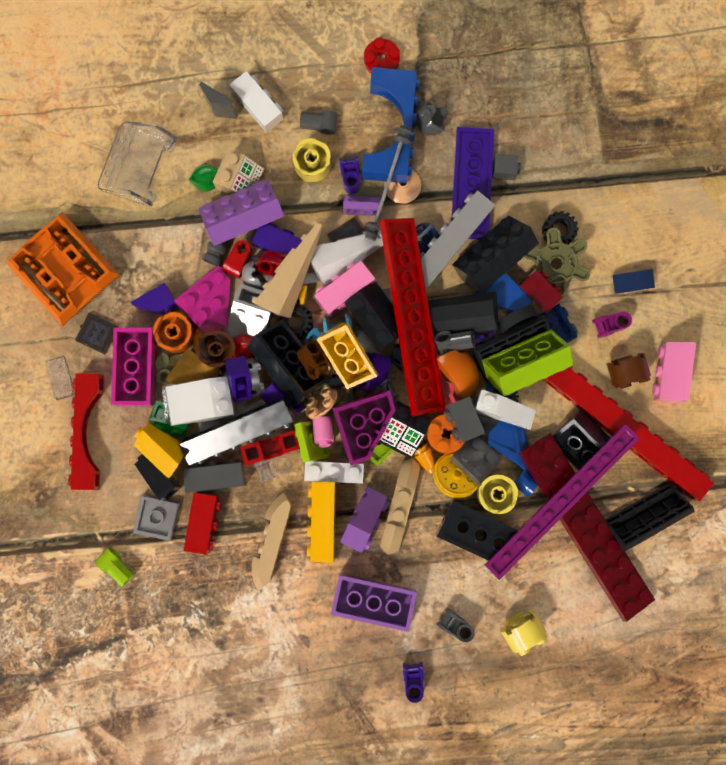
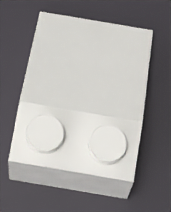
(199, 401)

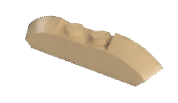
(400, 506)
(264, 566)

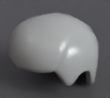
(250, 276)

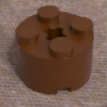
(220, 337)
(628, 370)

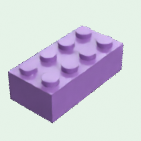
(240, 212)
(374, 602)

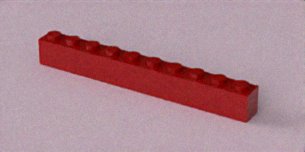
(649, 446)

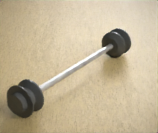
(402, 138)

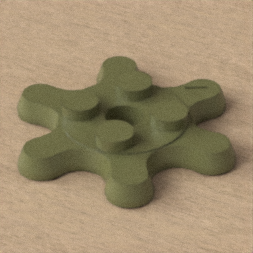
(567, 253)

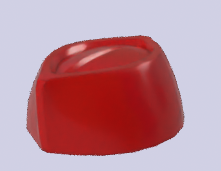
(241, 348)

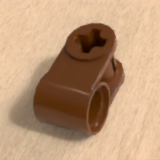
(313, 359)

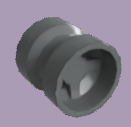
(214, 254)

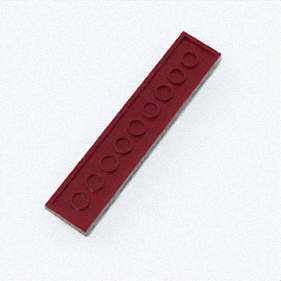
(589, 531)

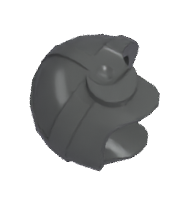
(431, 119)

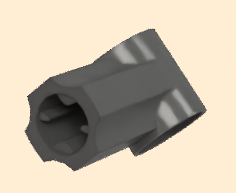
(323, 122)
(448, 342)

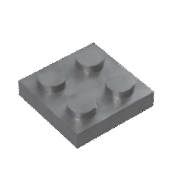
(476, 459)

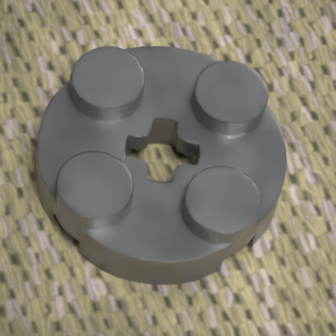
(256, 384)

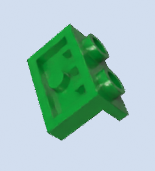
(157, 419)

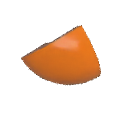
(461, 371)

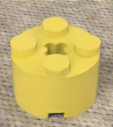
(315, 150)
(507, 498)
(524, 632)

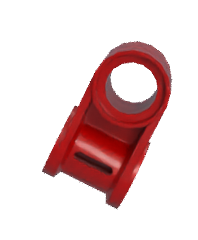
(236, 260)
(269, 262)

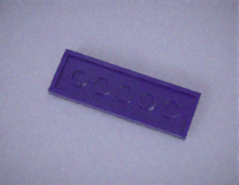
(473, 170)

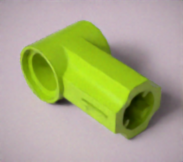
(110, 563)

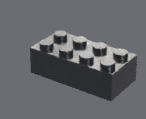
(495, 253)
(277, 353)

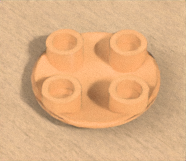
(321, 403)

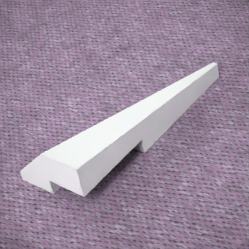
(336, 256)

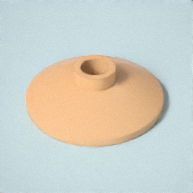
(406, 193)

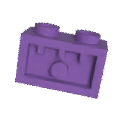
(361, 205)

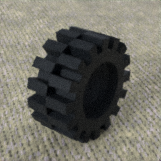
(565, 219)
(307, 321)

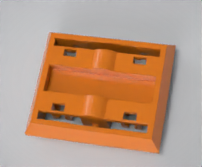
(62, 268)

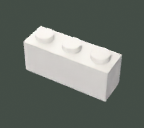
(257, 101)
(334, 472)

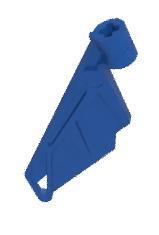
(509, 441)

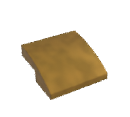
(190, 369)

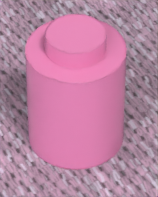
(323, 431)

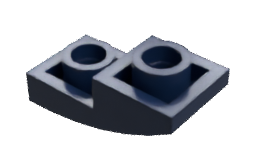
(633, 281)

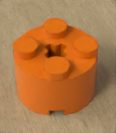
(174, 322)
(436, 441)

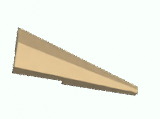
(283, 290)

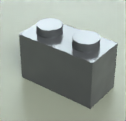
(464, 420)

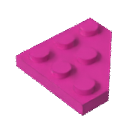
(207, 299)

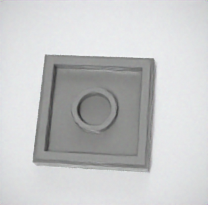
(156, 518)

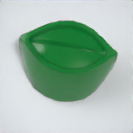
(203, 177)

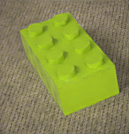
(527, 362)

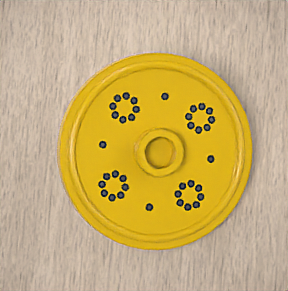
(451, 479)

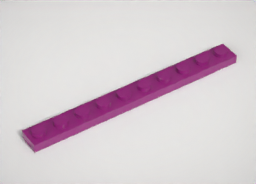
(561, 502)

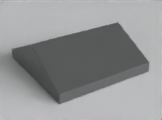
(218, 103)

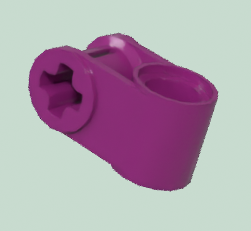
(609, 325)

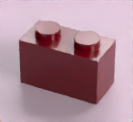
(541, 290)

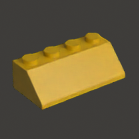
(322, 522)

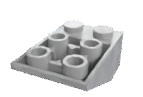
(245, 315)

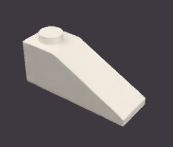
(504, 409)

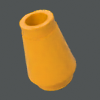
(425, 458)

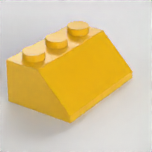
(347, 355)

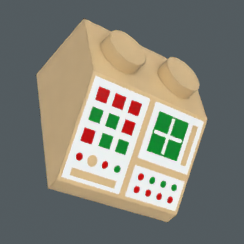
(237, 172)

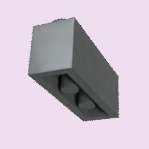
(214, 476)

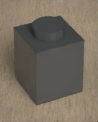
(505, 167)

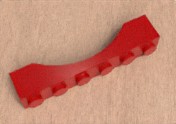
(84, 472)

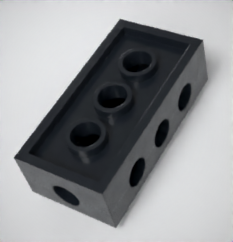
(475, 521)

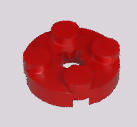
(379, 47)

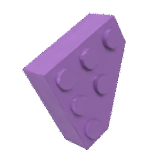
(365, 520)

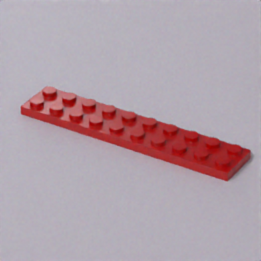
(412, 315)

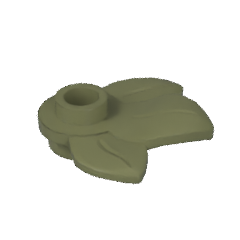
(165, 365)

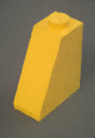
(159, 448)

